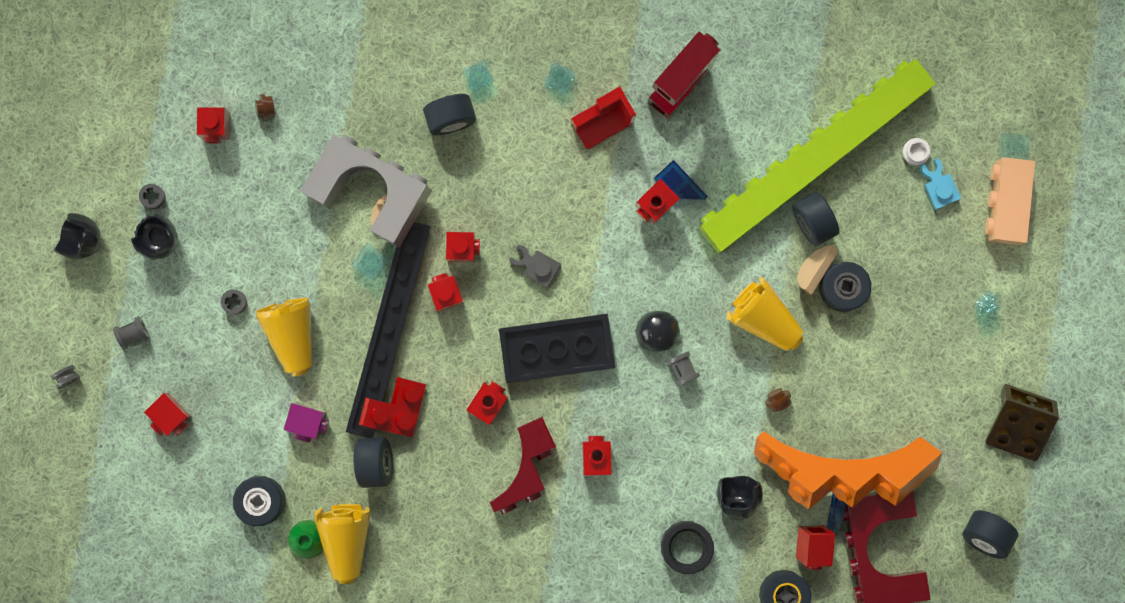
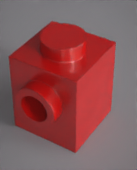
(213, 124)
(656, 202)
(462, 247)
(445, 292)
(487, 402)
(168, 416)
(596, 456)
(815, 546)

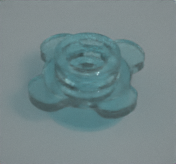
(551, 80)
(476, 83)
(987, 304)

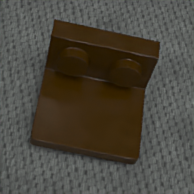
(1023, 423)

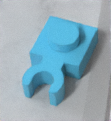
(941, 188)

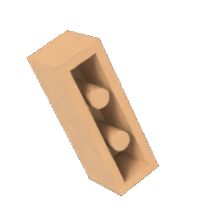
(1010, 201)

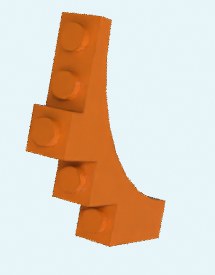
(850, 480)

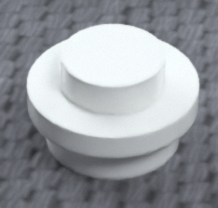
(916, 151)

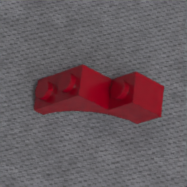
(527, 484)

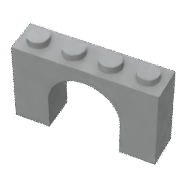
(344, 160)

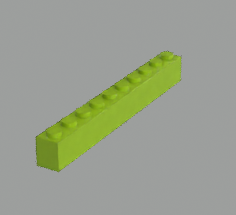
(817, 155)

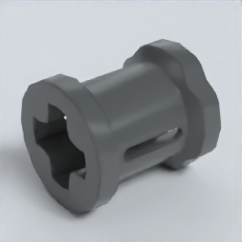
(131, 333)
(683, 368)

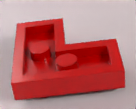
(400, 415)

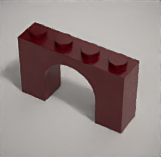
(684, 74)
(871, 584)

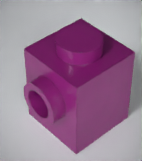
(305, 422)

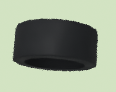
(708, 547)

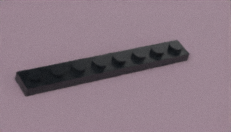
(389, 325)

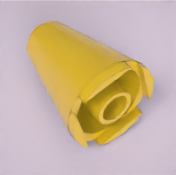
(766, 316)
(289, 333)
(343, 539)

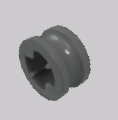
(158, 190)
(237, 309)
(65, 376)

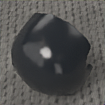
(657, 331)

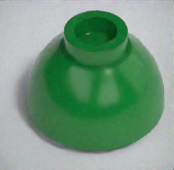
(305, 540)

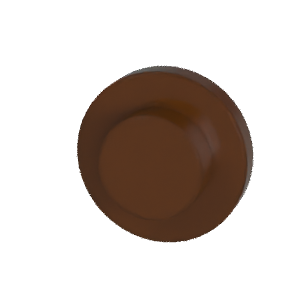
(265, 107)
(778, 400)

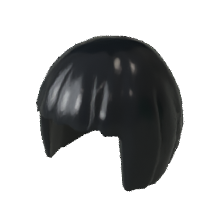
(78, 237)
(155, 237)
(739, 496)

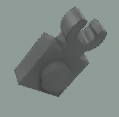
(539, 267)

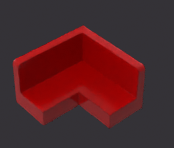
(604, 119)

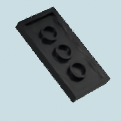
(556, 348)

